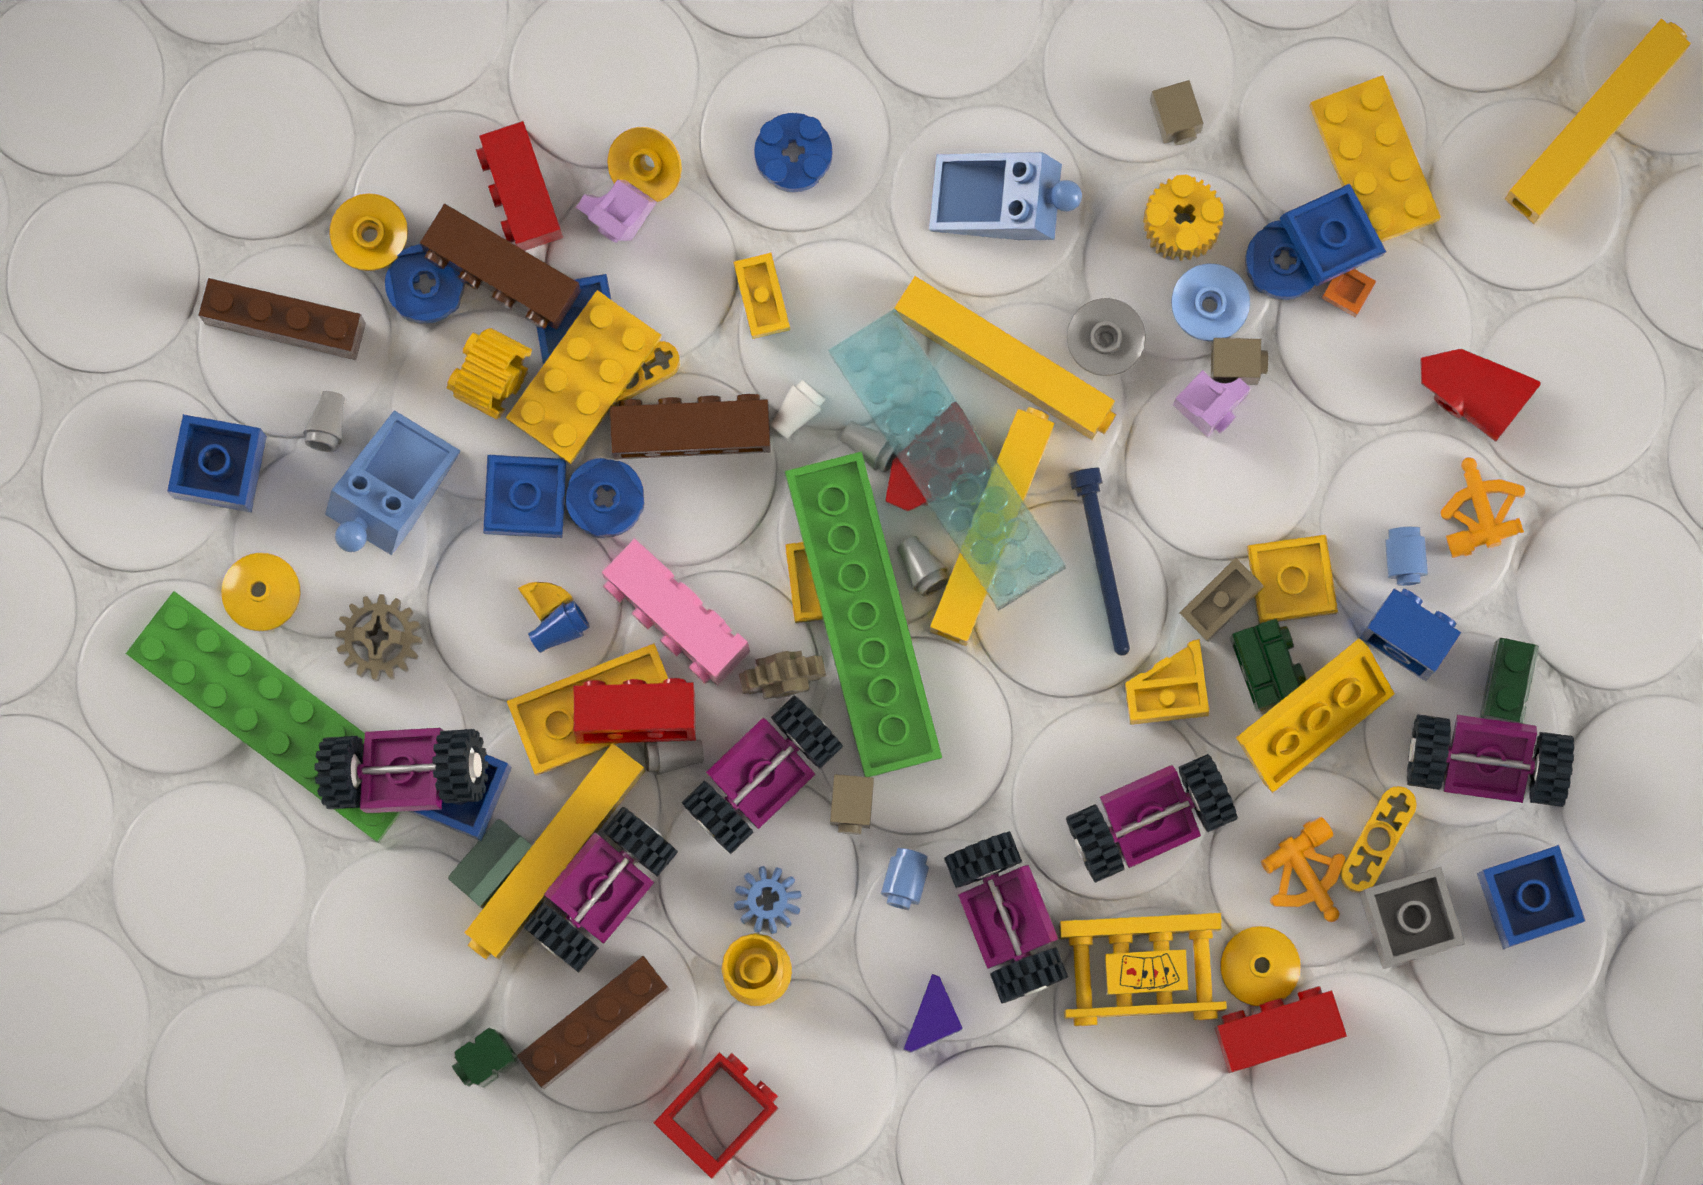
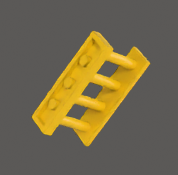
(1160, 933)

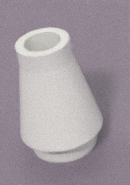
(798, 408)

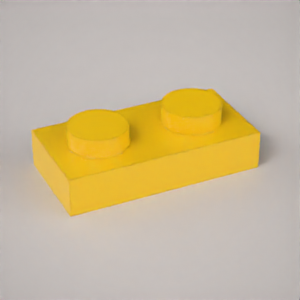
(761, 295)

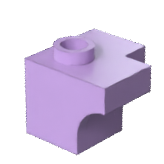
(619, 211)
(1210, 402)

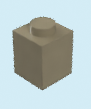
(1177, 113)
(1238, 359)
(851, 803)

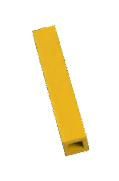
(1598, 120)
(1005, 359)
(1019, 462)
(552, 852)

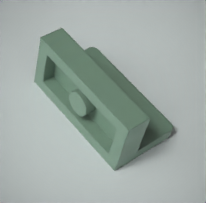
(489, 863)

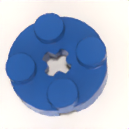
(777, 136)
(1267, 275)
(413, 304)
(609, 475)

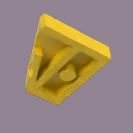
(1170, 689)

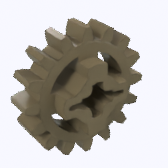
(361, 636)
(782, 674)

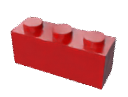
(518, 187)
(634, 711)
(1279, 1029)

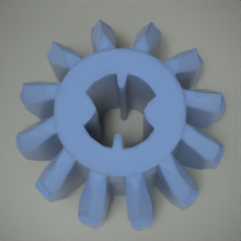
(756, 893)

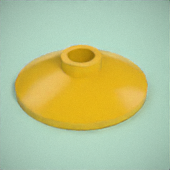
(628, 162)
(360, 215)
(274, 606)
(1239, 969)

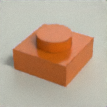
(1349, 291)

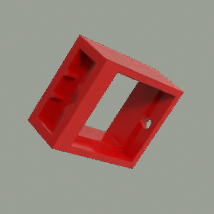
(687, 1143)

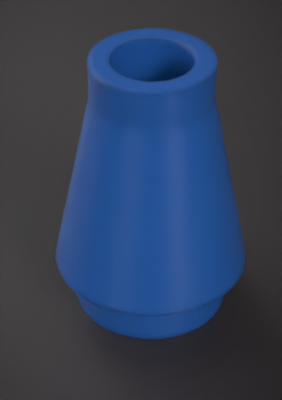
(561, 626)

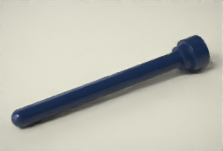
(1086, 484)

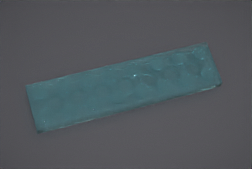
(947, 459)

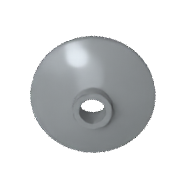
(1107, 317)

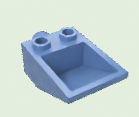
(1000, 195)
(389, 485)

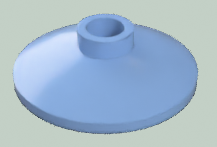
(1213, 283)

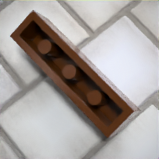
(500, 267)
(282, 319)
(690, 428)
(593, 1022)

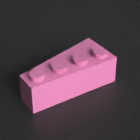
(675, 613)

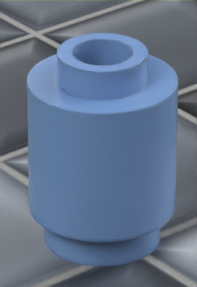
(1406, 555)
(905, 878)

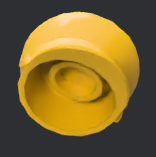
(756, 969)

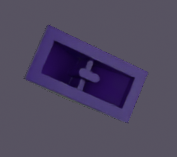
(934, 1019)

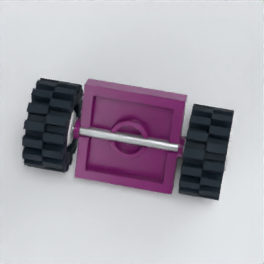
(1490, 759)
(401, 770)
(761, 773)
(1151, 817)
(600, 888)
(1007, 916)

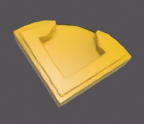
(544, 597)

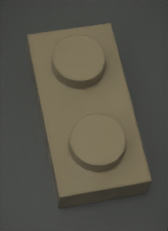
(1221, 599)

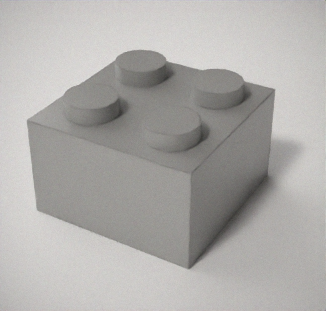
(1411, 918)

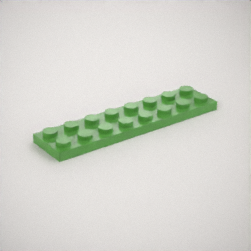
(863, 614)
(246, 696)

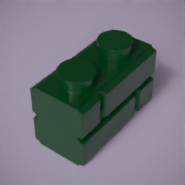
(1267, 663)
(1509, 680)
(483, 1060)

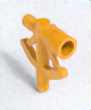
(1488, 530)
(1294, 854)

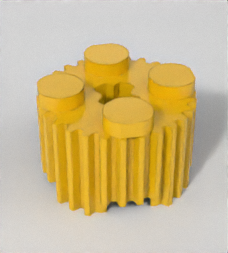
(1182, 196)
(489, 372)

